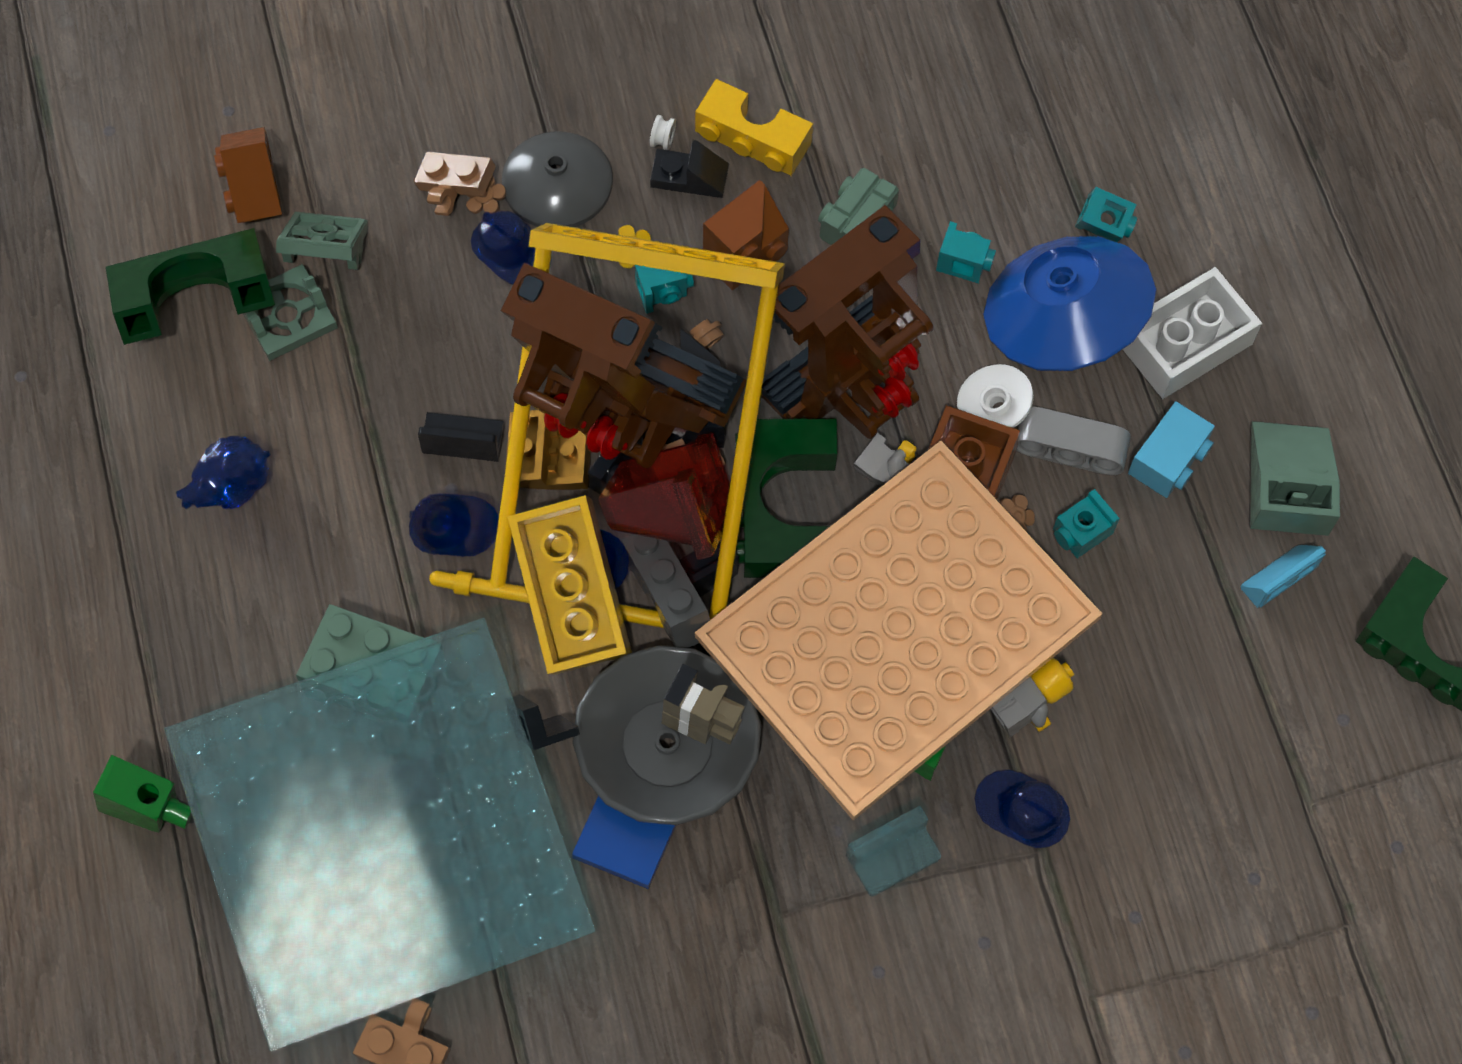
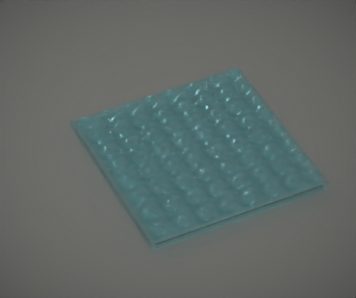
(378, 833)

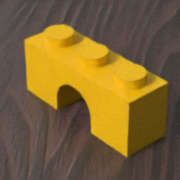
(776, 144)

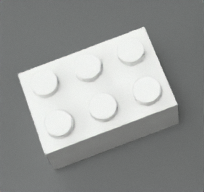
(1193, 333)

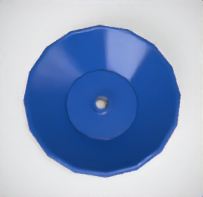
(1069, 303)

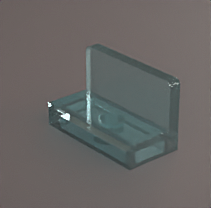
(893, 852)

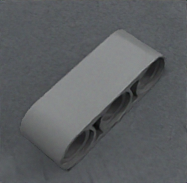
(1074, 441)

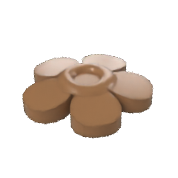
(488, 201)
(1017, 509)

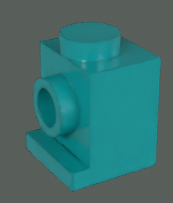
(1102, 202)
(965, 254)
(660, 286)
(1099, 525)

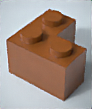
(250, 175)

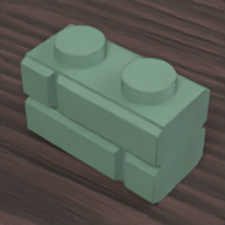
(857, 201)

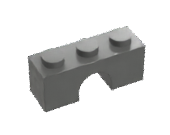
(669, 587)

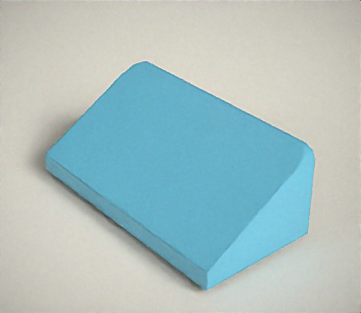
(1282, 573)

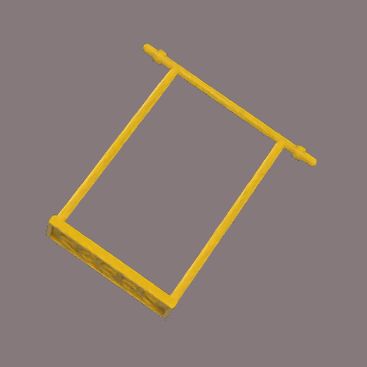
(660, 256)

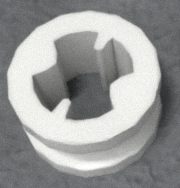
(662, 132)

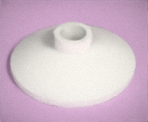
(996, 385)

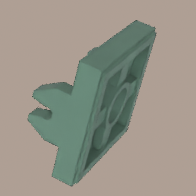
(320, 244)
(321, 324)

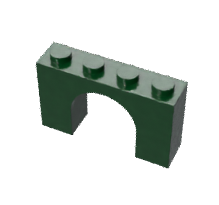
(146, 282)
(777, 449)
(1398, 634)

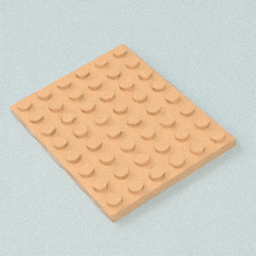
(897, 628)

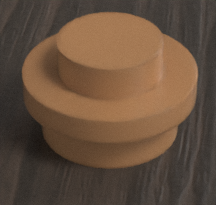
(707, 333)

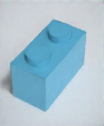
(1172, 449)

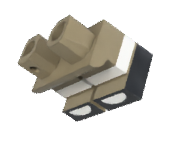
(700, 711)

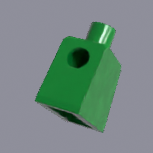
(126, 788)

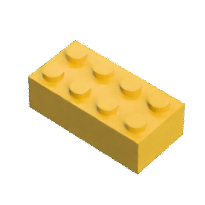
(569, 585)

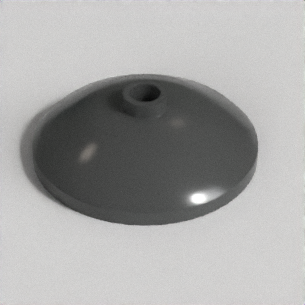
(558, 195)

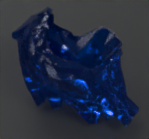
(227, 474)

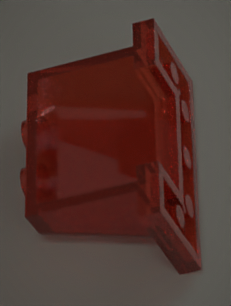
(674, 499)

